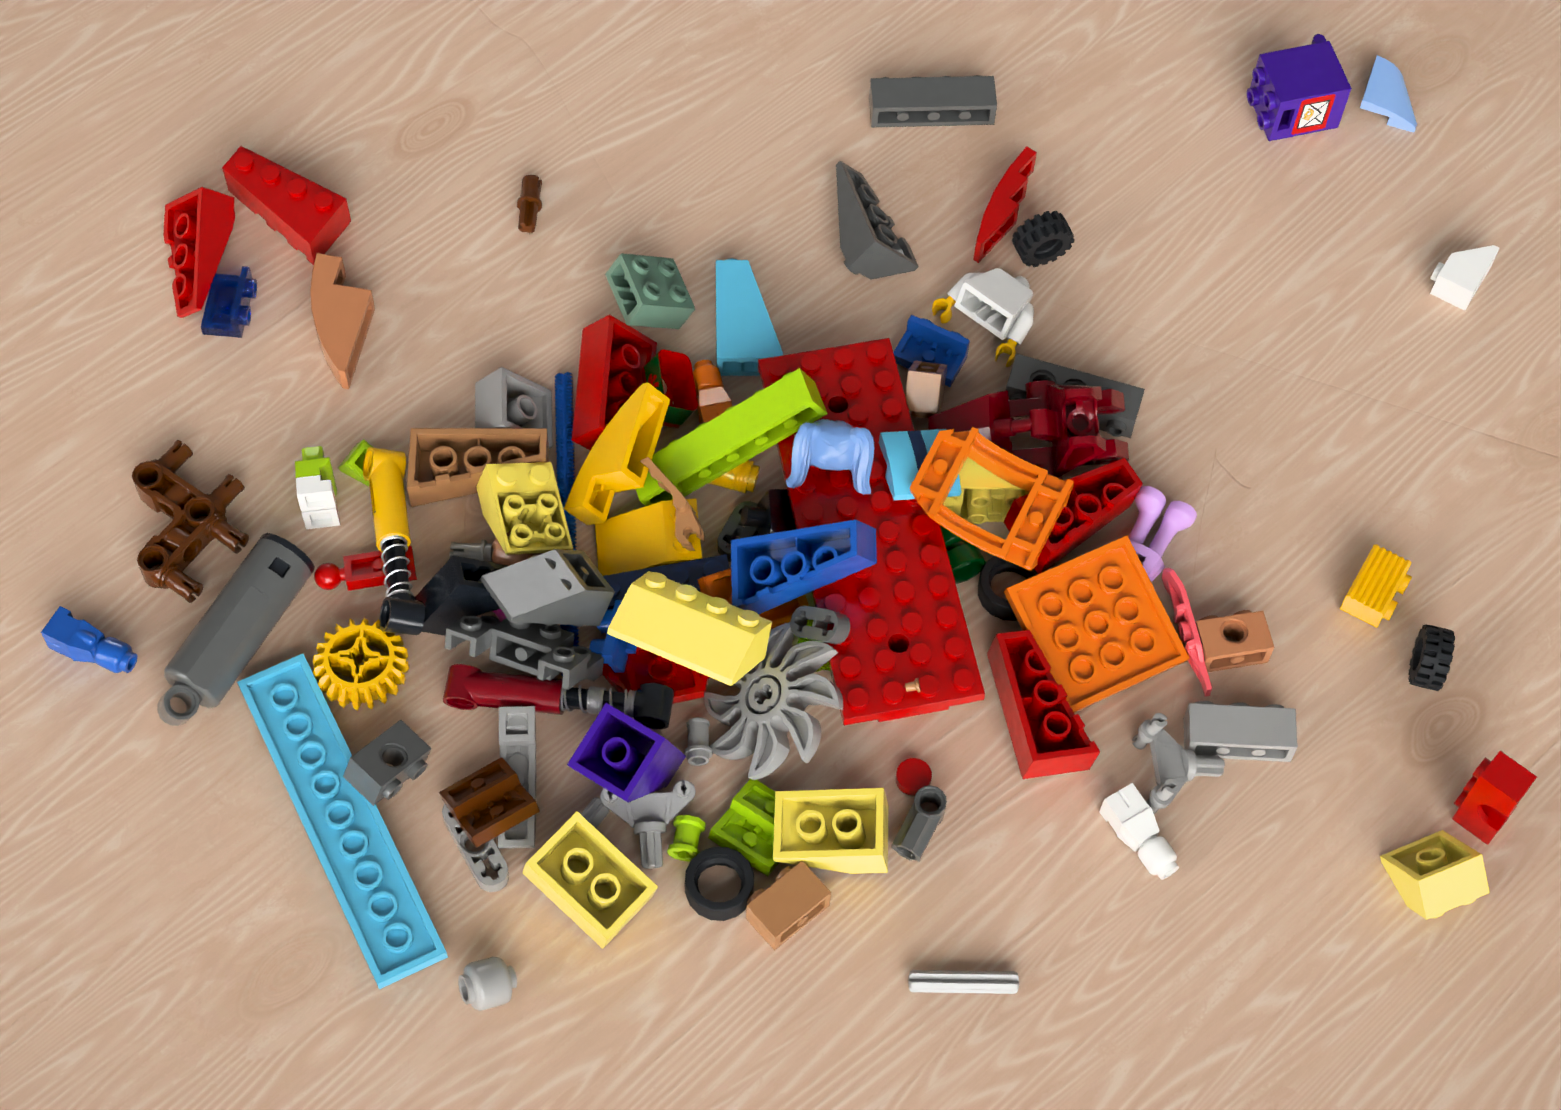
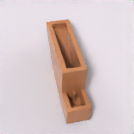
(340, 316)

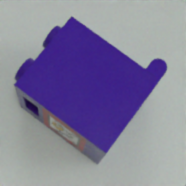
(1299, 90)

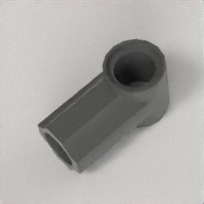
(920, 824)

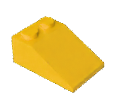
(643, 539)

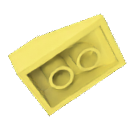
(832, 829)

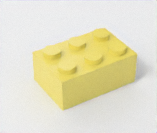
(589, 879)

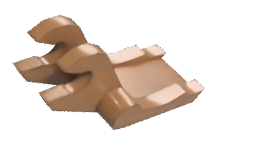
(686, 519)

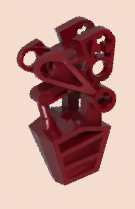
(1052, 414)

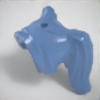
(832, 447)

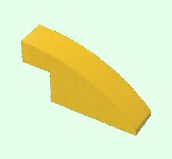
(616, 455)

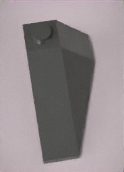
(866, 230)

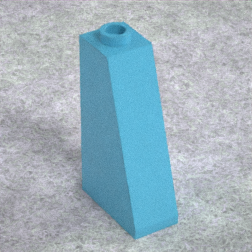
(742, 321)

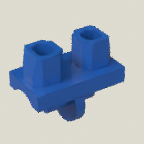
(612, 649)

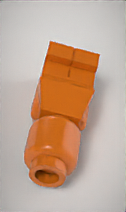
(710, 392)

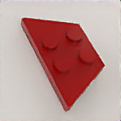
(651, 668)

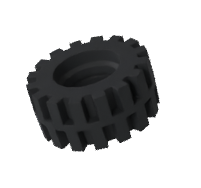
(1043, 238)
(1431, 657)

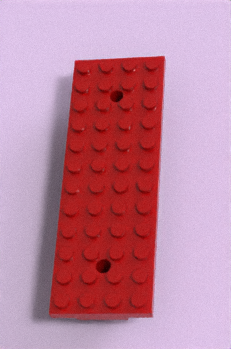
(906, 605)

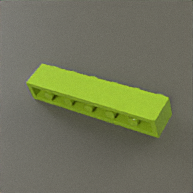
(735, 436)

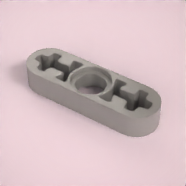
(478, 869)

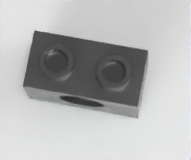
(396, 746)

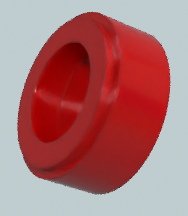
(913, 775)

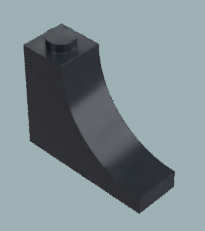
(456, 593)

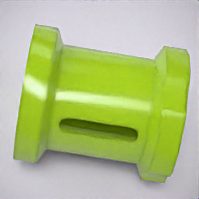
(686, 837)

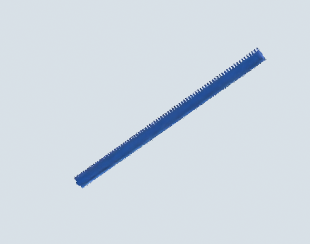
(565, 457)

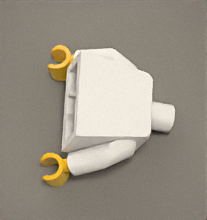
(995, 303)

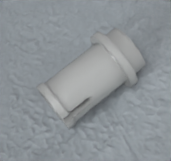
(478, 551)
(698, 747)

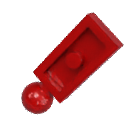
(359, 571)

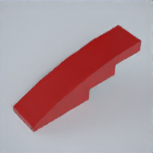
(1004, 203)

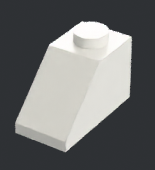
(1462, 275)

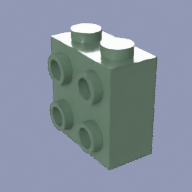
(650, 291)

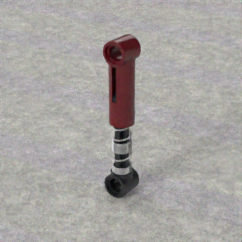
(472, 687)

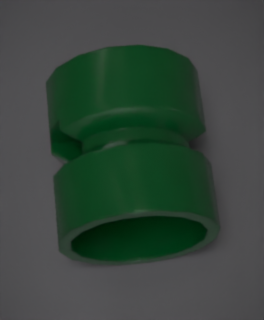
(964, 557)

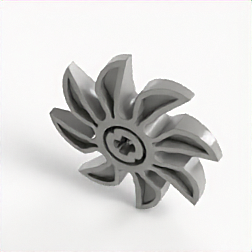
(774, 703)

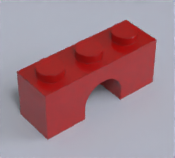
(1492, 796)

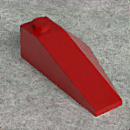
(198, 232)

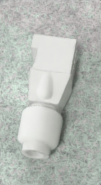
(1138, 829)

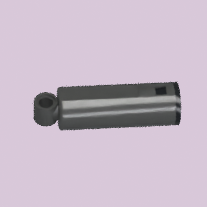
(234, 626)

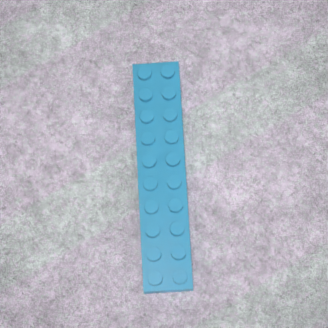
(342, 823)

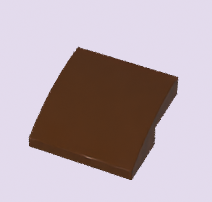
(489, 802)

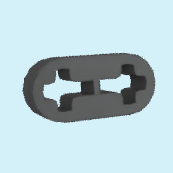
(734, 528)
(818, 630)

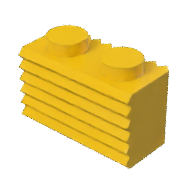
(1376, 585)

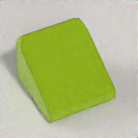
(353, 463)

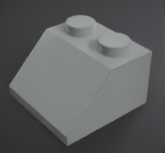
(512, 402)

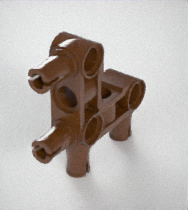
(185, 534)

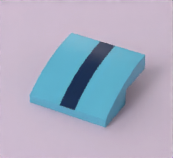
(904, 456)

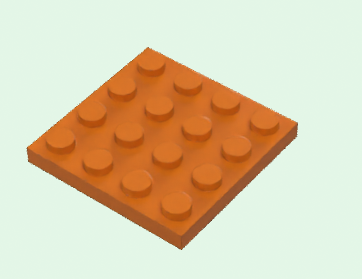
(1098, 623)

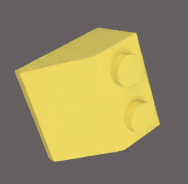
(1436, 874)

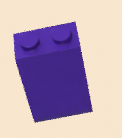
(625, 756)

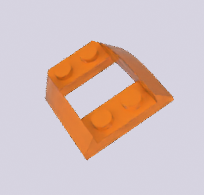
(1036, 518)

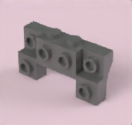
(527, 647)

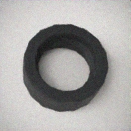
(990, 601)
(723, 857)

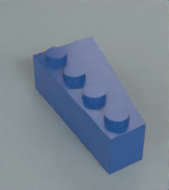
(795, 562)

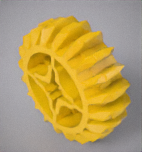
(346, 650)

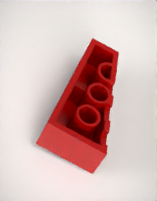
(290, 203)
(1092, 504)
(1038, 716)

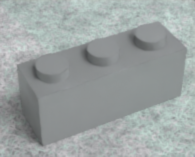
(1241, 731)

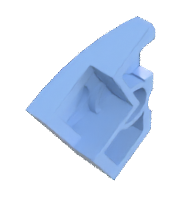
(1388, 95)

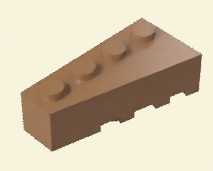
(451, 460)

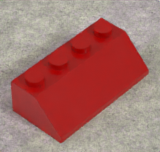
(607, 375)

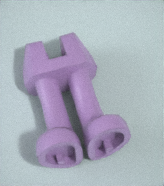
(1177, 517)

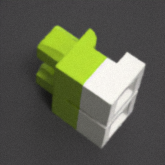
(316, 489)

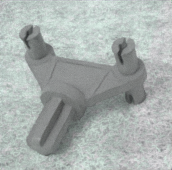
(1172, 762)
(650, 817)

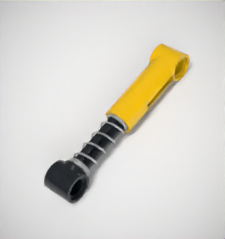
(385, 474)

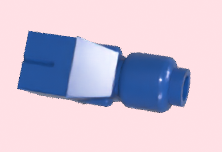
(86, 643)

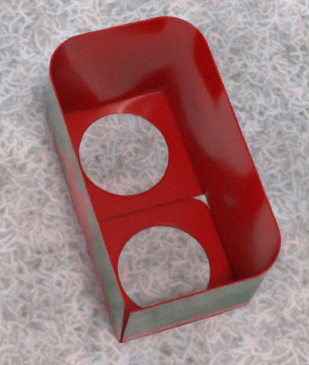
(677, 373)

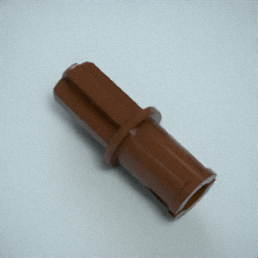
(529, 203)

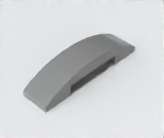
(518, 749)

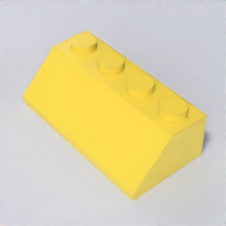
(691, 628)

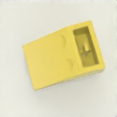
(982, 495)
(525, 502)

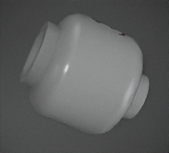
(487, 983)

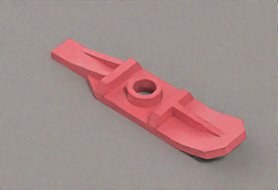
(1187, 626)

